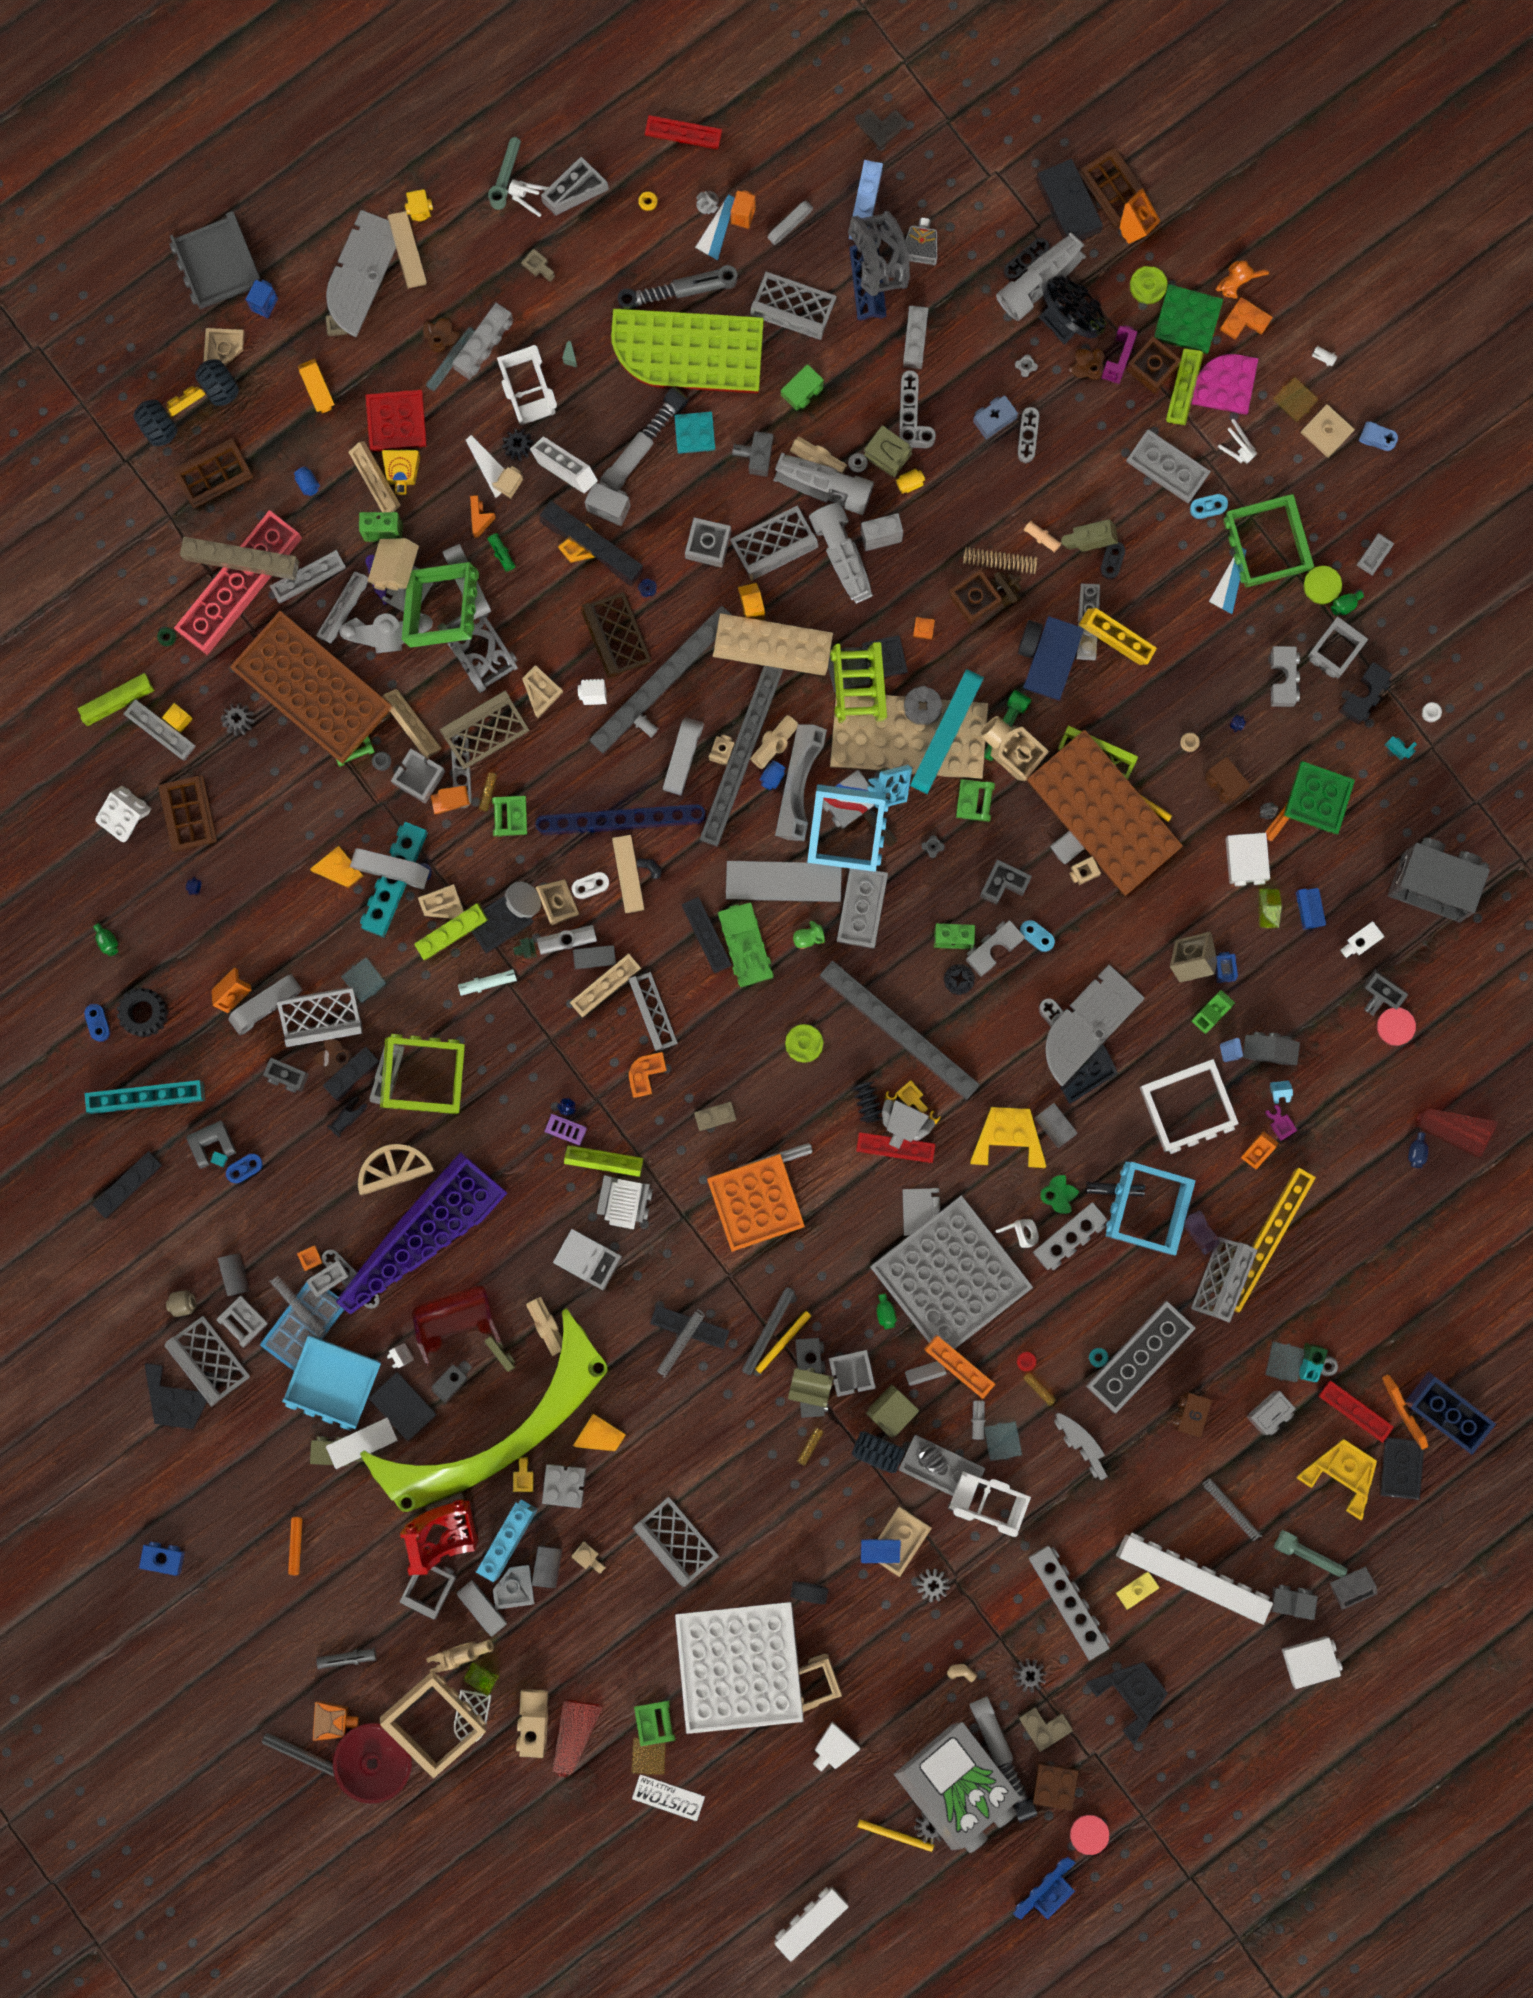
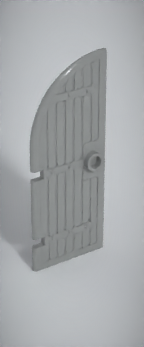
(363, 268)
(1095, 1018)

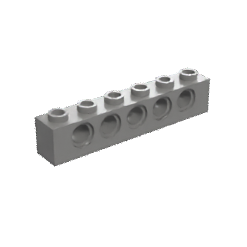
(1090, 1648)

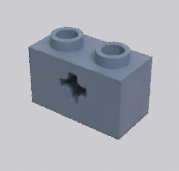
(989, 426)

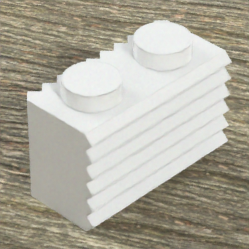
(592, 692)

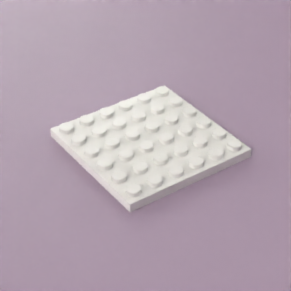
(739, 1668)

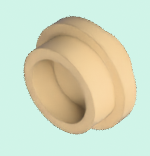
(1190, 742)

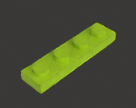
(1184, 387)
(451, 931)
(603, 1160)

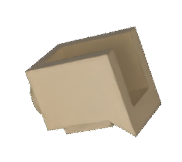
(508, 481)

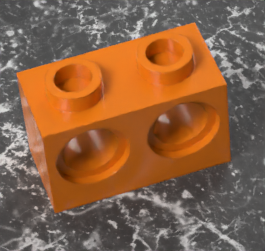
(743, 209)

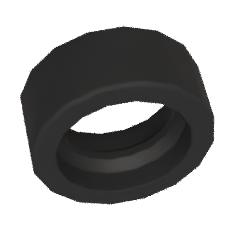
(1030, 639)
(809, 1592)

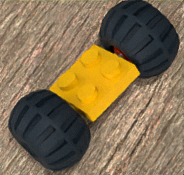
(215, 383)

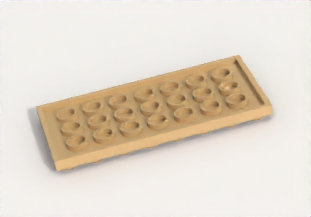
(898, 742)

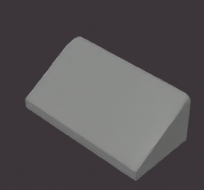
(1066, 847)
(925, 1373)

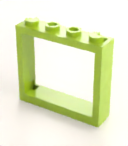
(385, 1102)

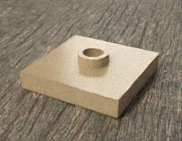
(1327, 431)

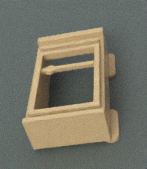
(816, 1662)

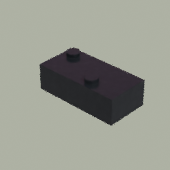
(1069, 201)

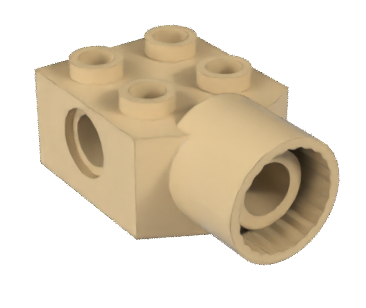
(1013, 747)
(534, 1718)

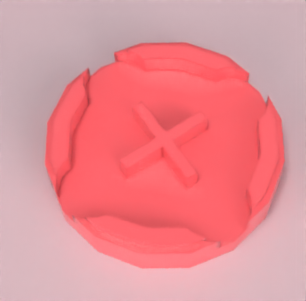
(1396, 1026)
(1089, 1834)

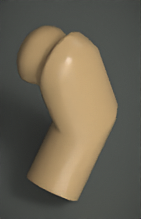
(961, 1670)

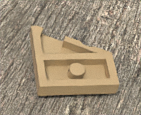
(541, 690)
(442, 903)

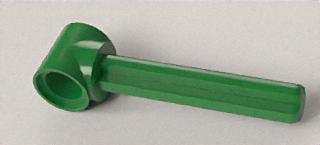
(1017, 705)

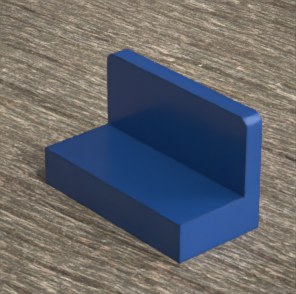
(1310, 908)
(880, 1550)

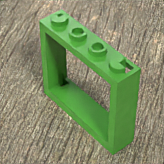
(1297, 530)
(413, 604)

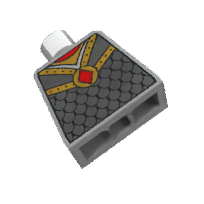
(922, 243)

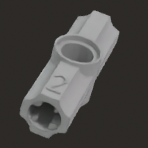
(579, 937)

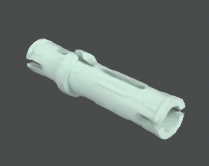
(486, 982)

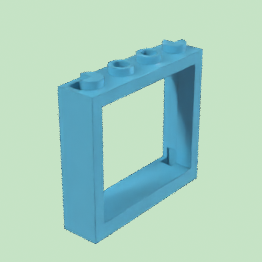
(849, 795)
(1178, 1217)

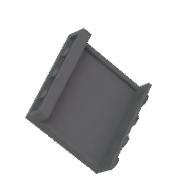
(215, 262)

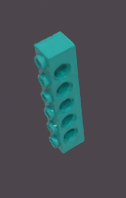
(380, 926)
(144, 1097)

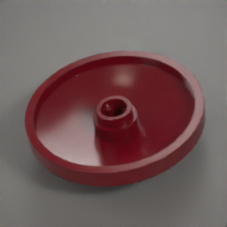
(371, 1764)

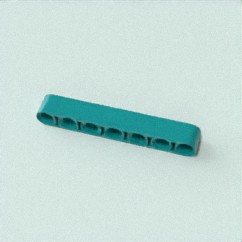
(947, 731)

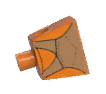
(332, 1721)

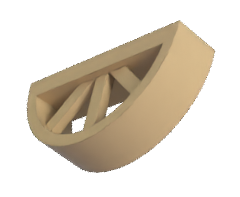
(387, 1180)

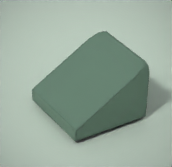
(568, 356)

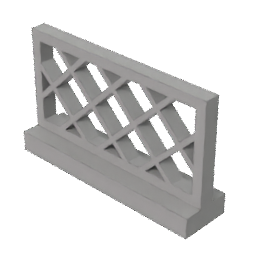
(791, 320)
(784, 554)
(323, 1032)
(1232, 1281)
(192, 1369)
(663, 1554)

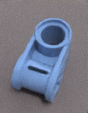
(1376, 436)

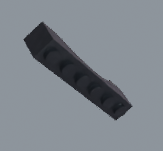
(571, 528)

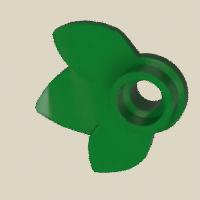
(1061, 1194)

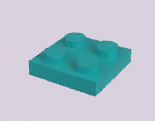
(694, 432)

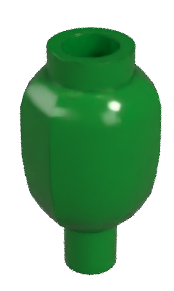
(1346, 603)
(105, 940)
(886, 1313)

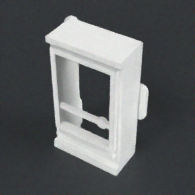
(534, 410)
(965, 1492)

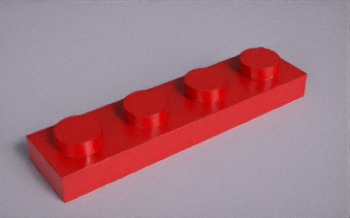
(683, 132)
(908, 1150)
(1356, 1411)

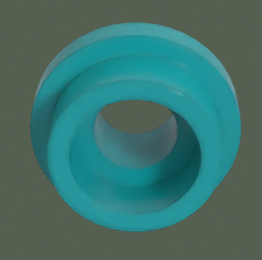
(1103, 1353)

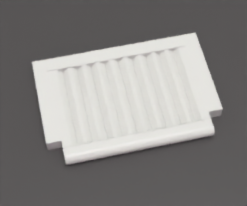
(623, 1203)

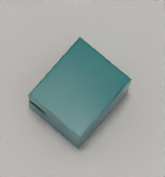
(219, 1159)

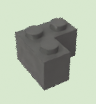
(1004, 877)
(1271, 1048)
(1295, 1603)

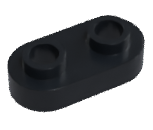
(1112, 561)

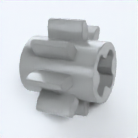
(707, 202)

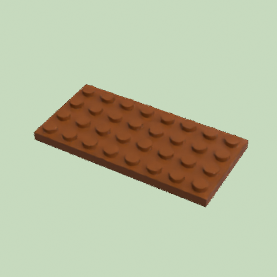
(311, 687)
(1104, 812)

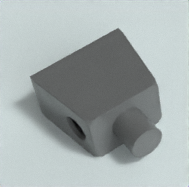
(445, 1388)

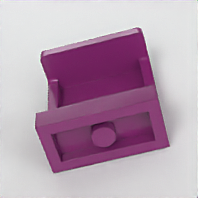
(1113, 372)

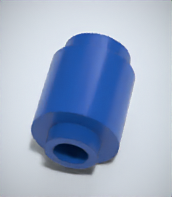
(306, 481)
(772, 775)

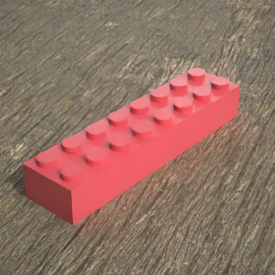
(234, 589)

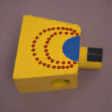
(401, 468)

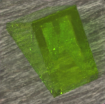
(1269, 908)
(481, 1679)

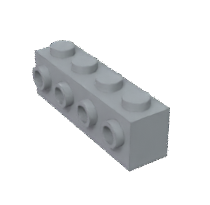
(482, 341)

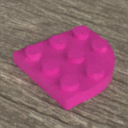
(1226, 383)

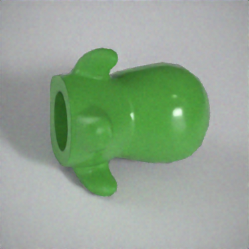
(807, 937)

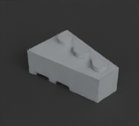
(574, 187)

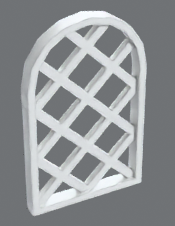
(462, 1692)

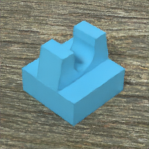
(1281, 1089)

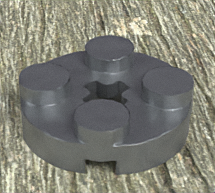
(922, 695)

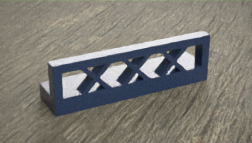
(875, 303)

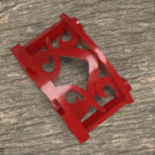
(424, 1559)

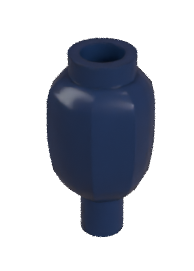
(1418, 1151)

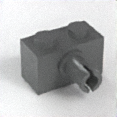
(758, 453)
(1384, 991)

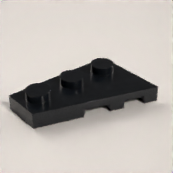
(1090, 1075)

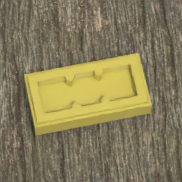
(1137, 1590)

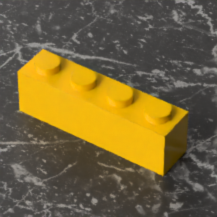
(1117, 636)

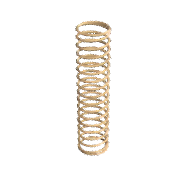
(996, 560)

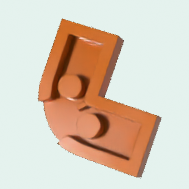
(641, 1069)

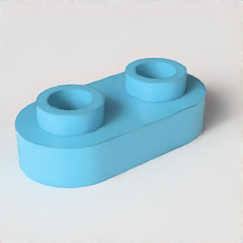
(1208, 507)
(1035, 938)

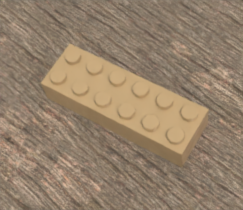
(772, 644)

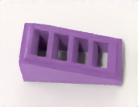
(581, 1133)

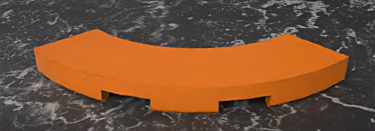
(1399, 1403)

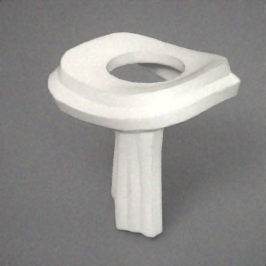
(1019, 1227)

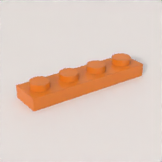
(959, 1366)

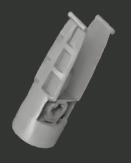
(1019, 296)
(824, 483)
(842, 551)

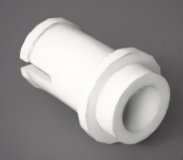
(1325, 356)

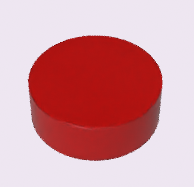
(1026, 1361)

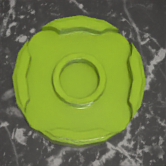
(1148, 285)
(1322, 585)
(804, 1043)

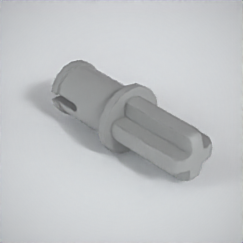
(978, 1419)

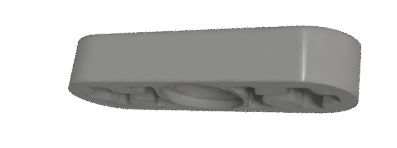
(790, 222)
(1024, 420)

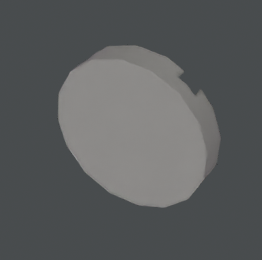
(522, 899)

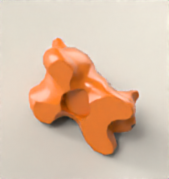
(1239, 274)

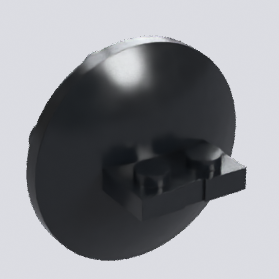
(1069, 310)

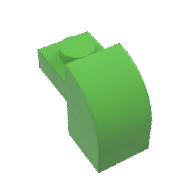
(1213, 1011)

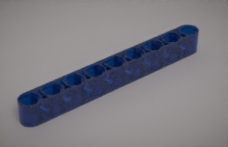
(611, 816)

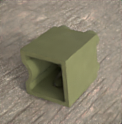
(888, 451)
(810, 1387)
(892, 1411)

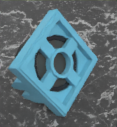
(893, 782)

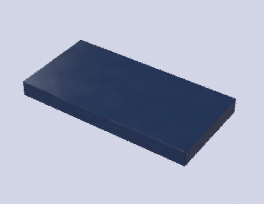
(1053, 658)

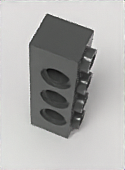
(803, 1347)

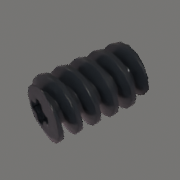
(867, 1102)

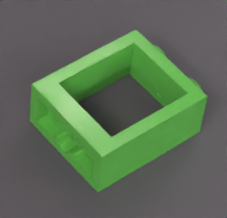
(387, 527)
(957, 934)

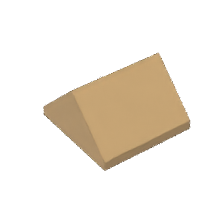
(557, 901)

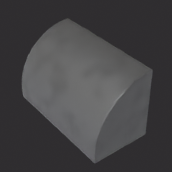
(1056, 1125)
(233, 1274)
(547, 1566)
(1354, 1588)

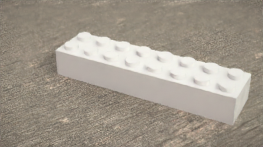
(1189, 1576)

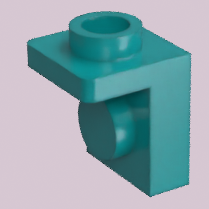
(1397, 747)

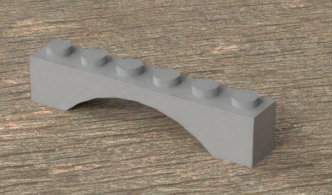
(792, 818)

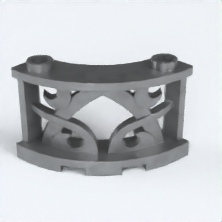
(871, 270)
(477, 672)

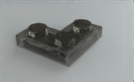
(881, 131)

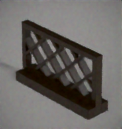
(599, 636)

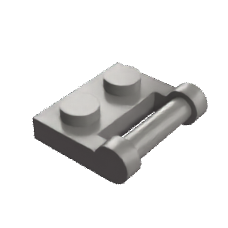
(246, 1316)

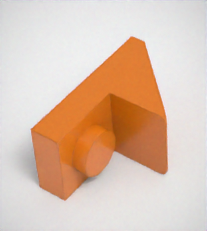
(479, 521)
(449, 799)
(1259, 1150)

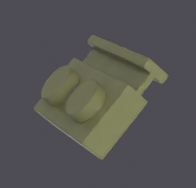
(505, 1359)

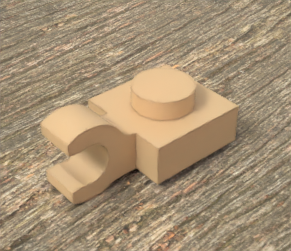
(587, 1556)

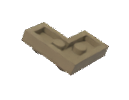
(1044, 1734)

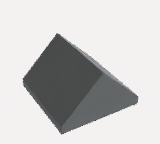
(850, 664)

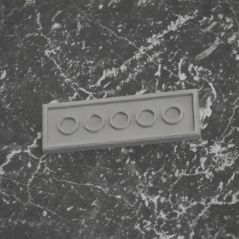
(783, 881)

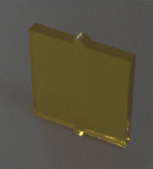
(1295, 399)
(648, 1758)

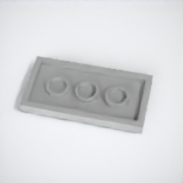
(1168, 466)
(862, 907)
(946, 1479)

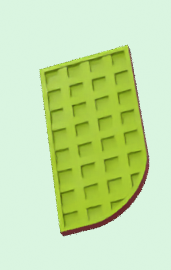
(689, 349)

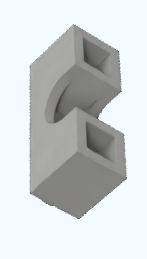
(915, 337)
(1285, 659)
(1006, 935)

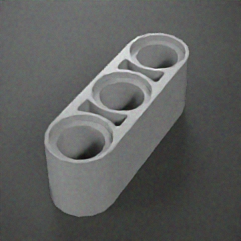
(481, 1608)

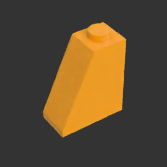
(316, 386)
(752, 602)

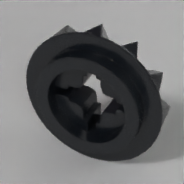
(963, 987)

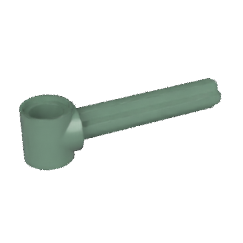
(504, 175)
(1289, 1544)

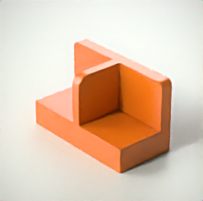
(229, 991)

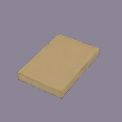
(910, 1532)

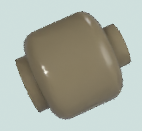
(181, 1303)

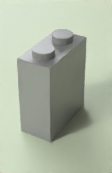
(881, 532)

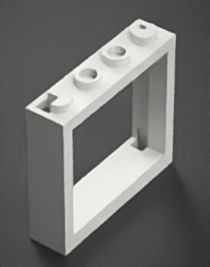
(1191, 1140)

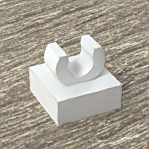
(400, 1355)

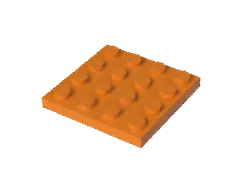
(755, 1202)

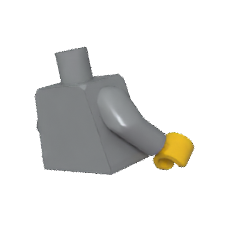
(905, 1121)

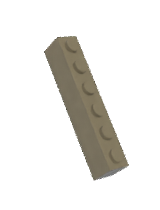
(239, 558)

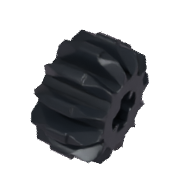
(510, 442)

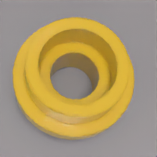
(647, 195)

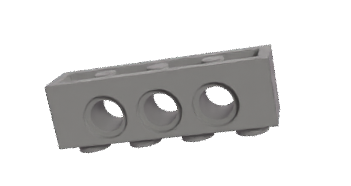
(1043, 1252)

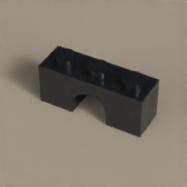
(1375, 679)
(354, 1070)

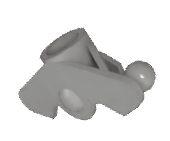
(383, 634)

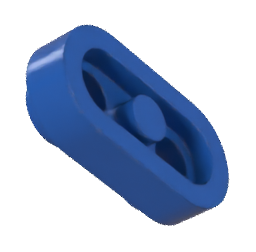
(97, 1022)
(244, 1168)

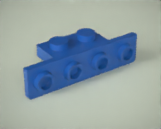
(1050, 1893)

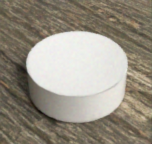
(1431, 712)

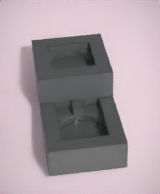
(594, 957)

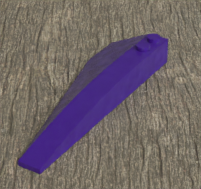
(444, 1211)

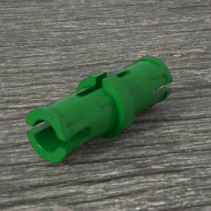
(501, 552)

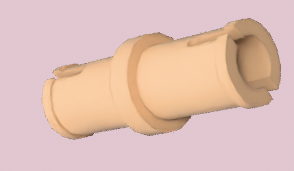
(1042, 536)

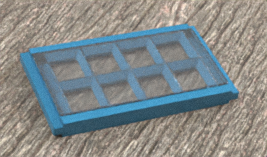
(290, 1331)

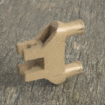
(459, 1655)

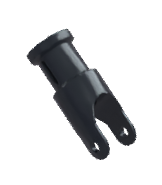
(347, 1117)

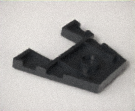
(174, 1405)
(1138, 1689)

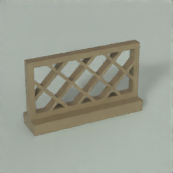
(475, 716)

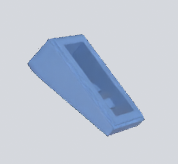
(1231, 1050)

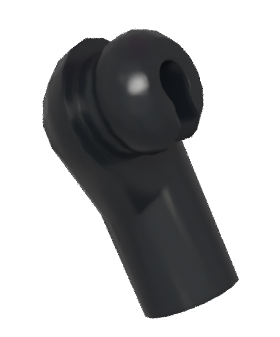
(652, 866)

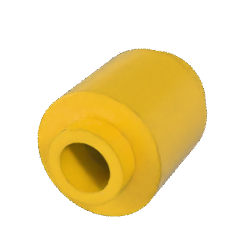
(910, 481)

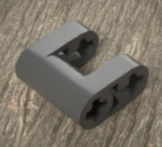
(207, 1136)

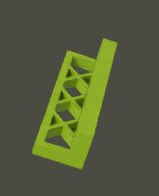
(115, 699)
(1108, 749)

